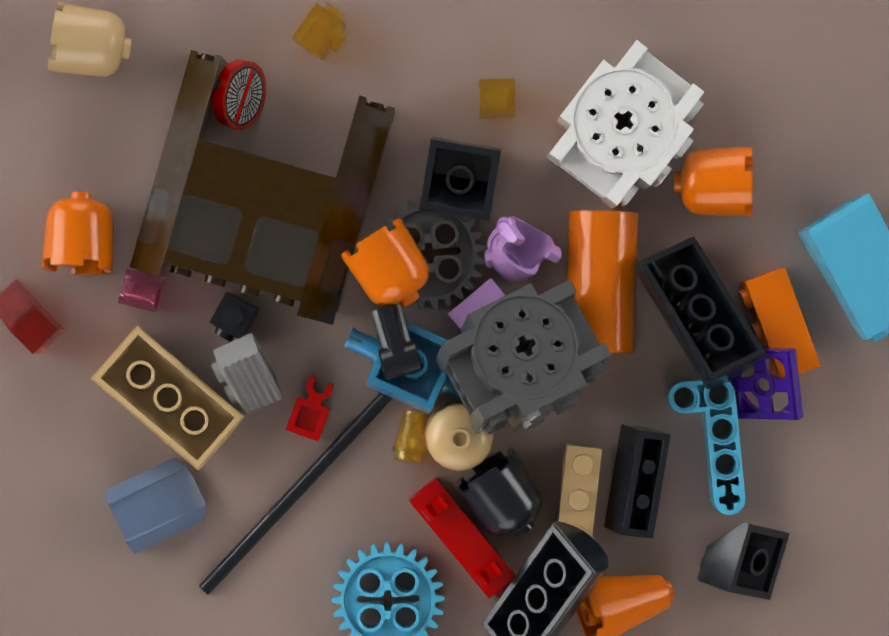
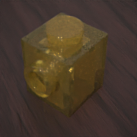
(321, 31)

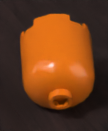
(717, 181)
(79, 236)
(389, 266)

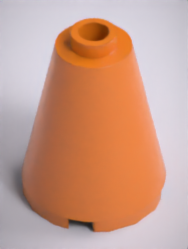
(623, 603)

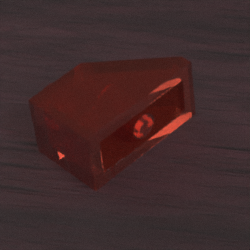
(27, 318)

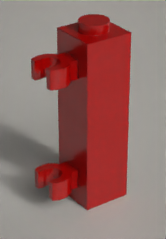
(463, 538)

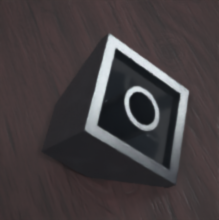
(744, 560)

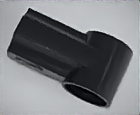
(396, 350)

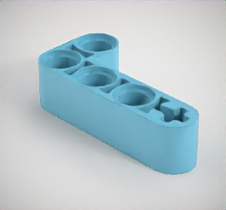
(716, 446)

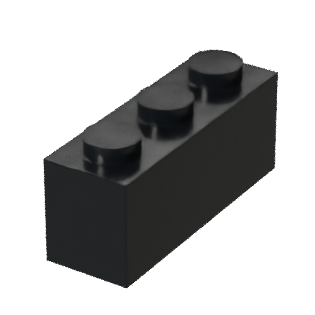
(637, 481)

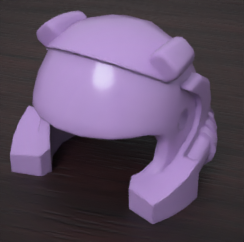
(518, 249)

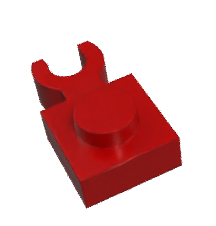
(309, 414)

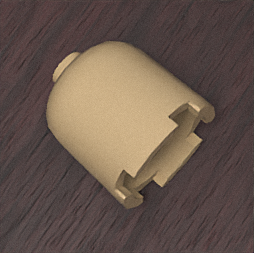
(87, 41)
(453, 439)

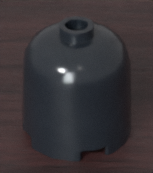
(502, 495)

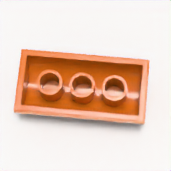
(603, 273)

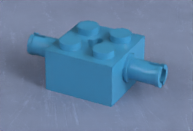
(414, 389)

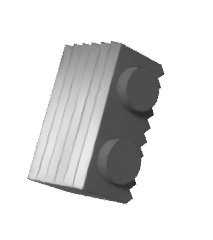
(246, 373)

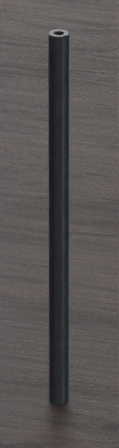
(294, 493)

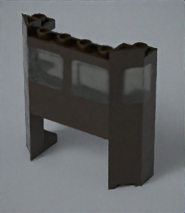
(254, 215)

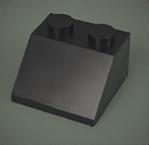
(460, 178)

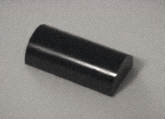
(700, 312)
(549, 584)

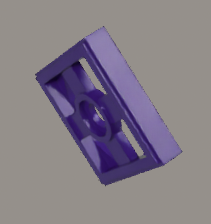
(788, 384)

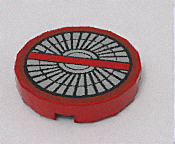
(239, 94)

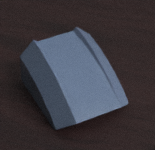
(156, 504)

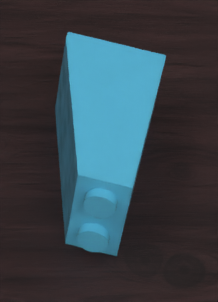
(853, 258)

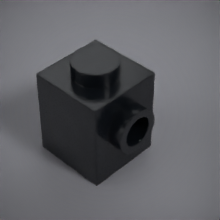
(233, 317)

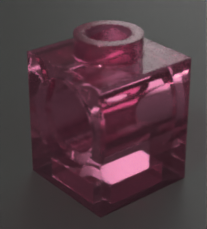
(141, 290)

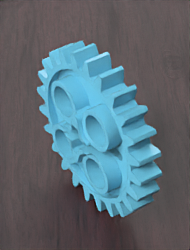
(387, 566)

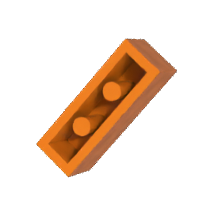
(778, 319)

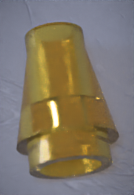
(410, 439)

